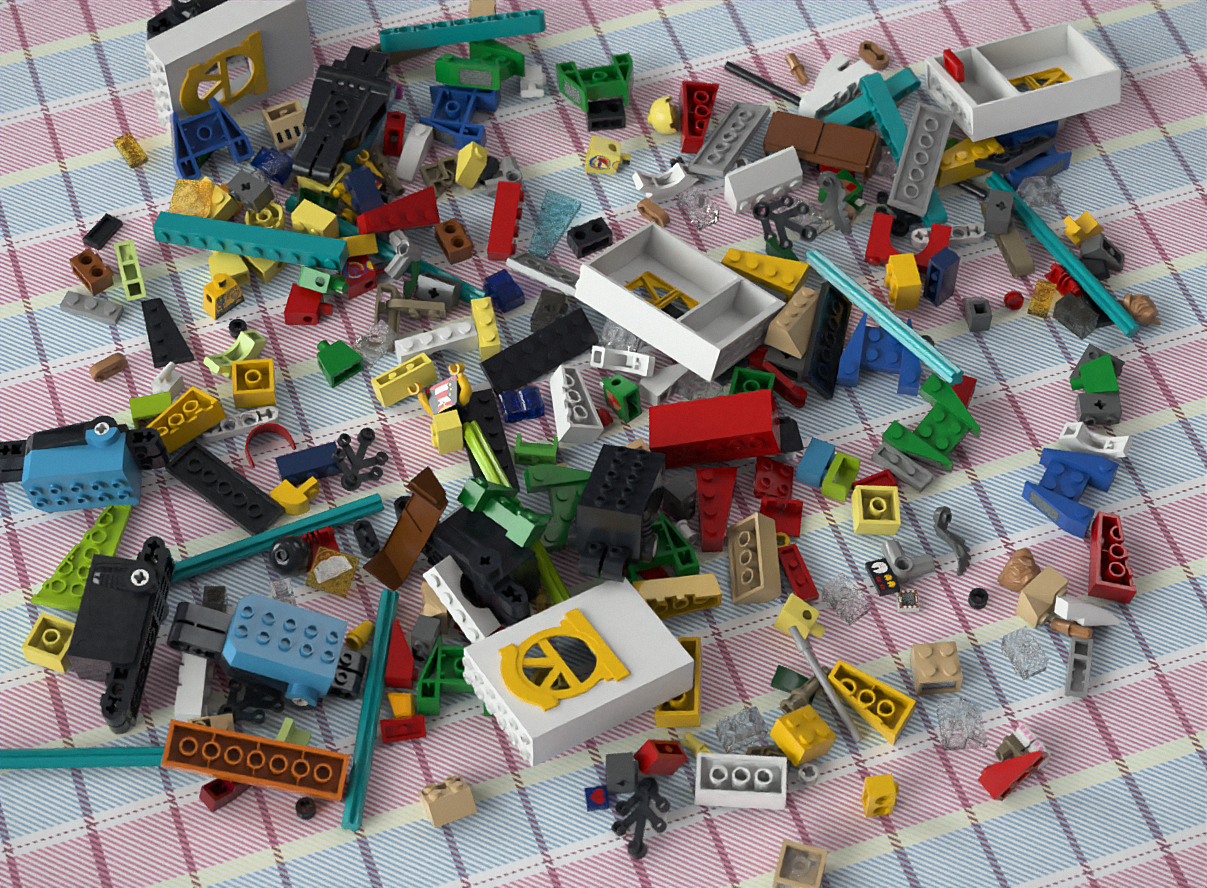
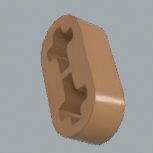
(872, 56)
(653, 212)
(108, 367)

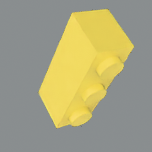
(486, 327)
(394, 383)

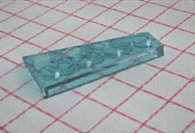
(553, 221)

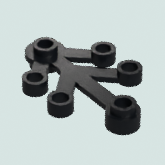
(781, 220)
(900, 226)
(351, 479)
(251, 699)
(646, 790)

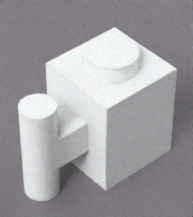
(533, 82)
(167, 381)

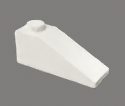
(414, 152)
(662, 384)

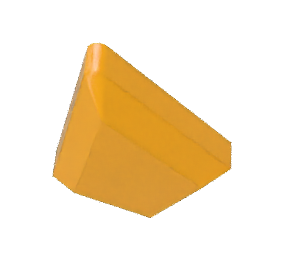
(401, 704)

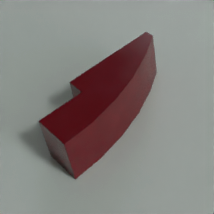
(220, 793)

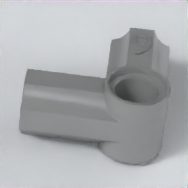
(510, 174)
(405, 253)
(905, 567)

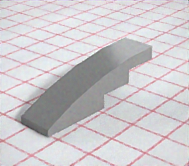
(1079, 666)

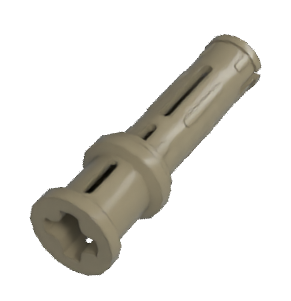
(383, 164)
(800, 696)

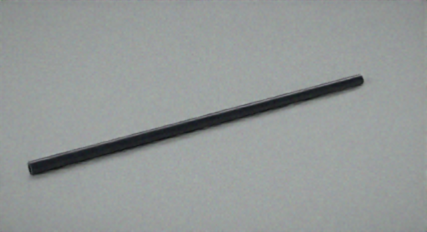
(794, 99)

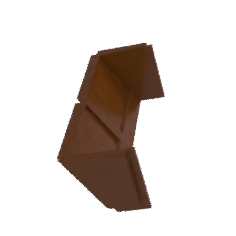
(824, 143)
(410, 532)

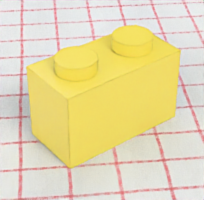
(447, 432)

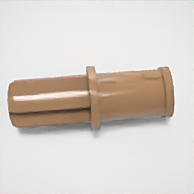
(797, 69)
(1071, 628)

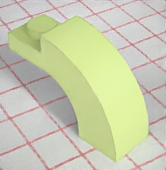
(130, 270)
(246, 347)

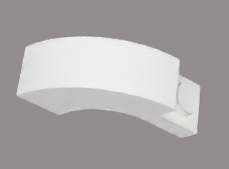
(667, 183)
(623, 360)
(1082, 440)

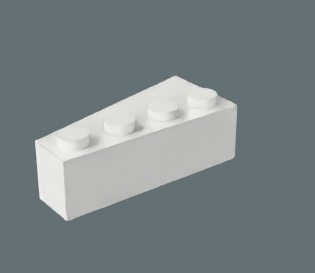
(573, 407)
(195, 688)

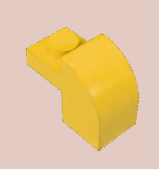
(1081, 228)
(361, 244)
(296, 499)

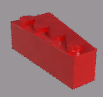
(505, 221)
(714, 501)
(1109, 565)

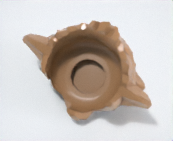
(1140, 308)
(1019, 571)

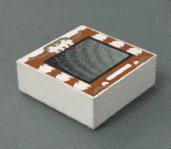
(907, 601)

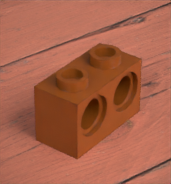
(453, 241)
(91, 271)

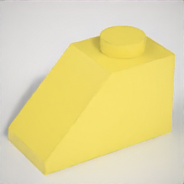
(470, 164)

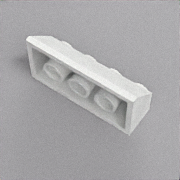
(763, 180)
(740, 781)

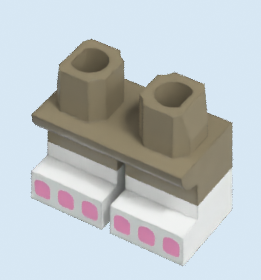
(1019, 744)

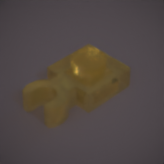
(542, 601)

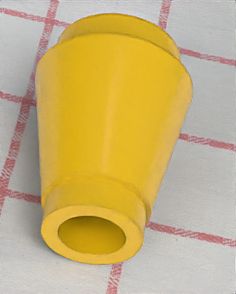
(359, 636)

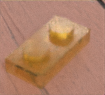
(130, 150)
(1042, 299)

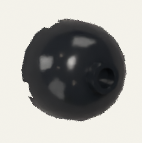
(290, 555)

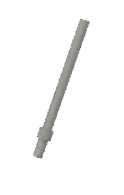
(804, 647)

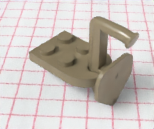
(396, 306)

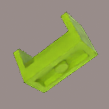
(149, 406)
(840, 476)

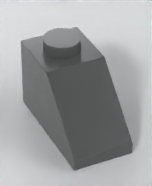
(1101, 248)

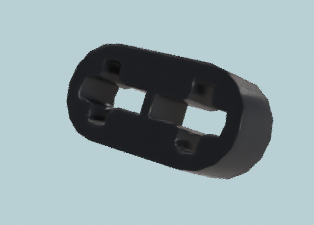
(369, 537)

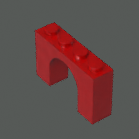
(880, 248)

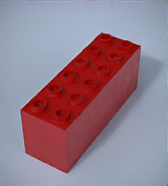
(715, 429)

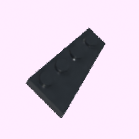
(1015, 155)
(163, 335)

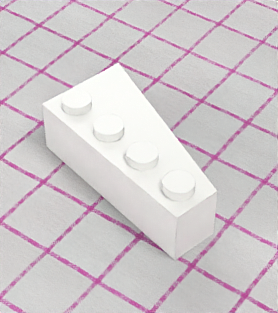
(835, 92)

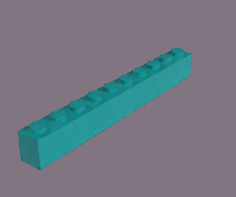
(251, 241)

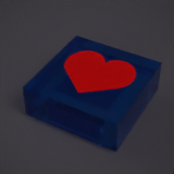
(596, 798)

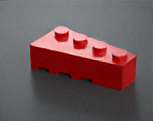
(695, 110)
(407, 213)

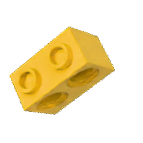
(879, 795)

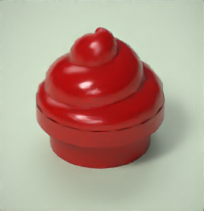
(1013, 300)
(605, 417)

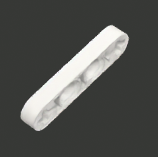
(963, 229)
(240, 427)

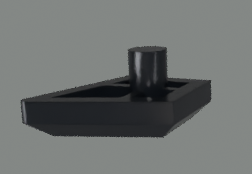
(1097, 267)

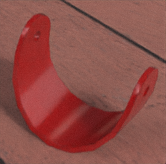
(268, 427)

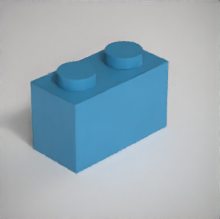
(815, 462)

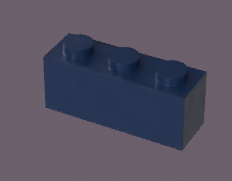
(363, 190)
(941, 276)
(304, 464)

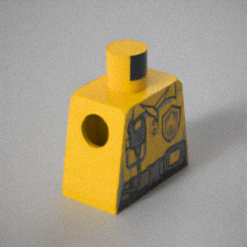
(221, 295)

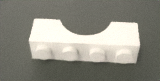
(458, 337)
(445, 582)

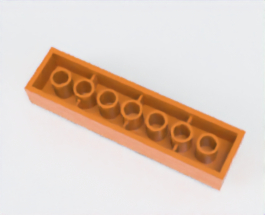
(255, 760)

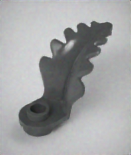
(834, 202)
(942, 517)

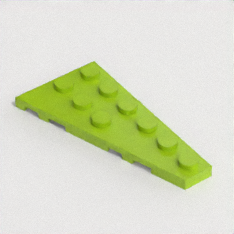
(67, 584)

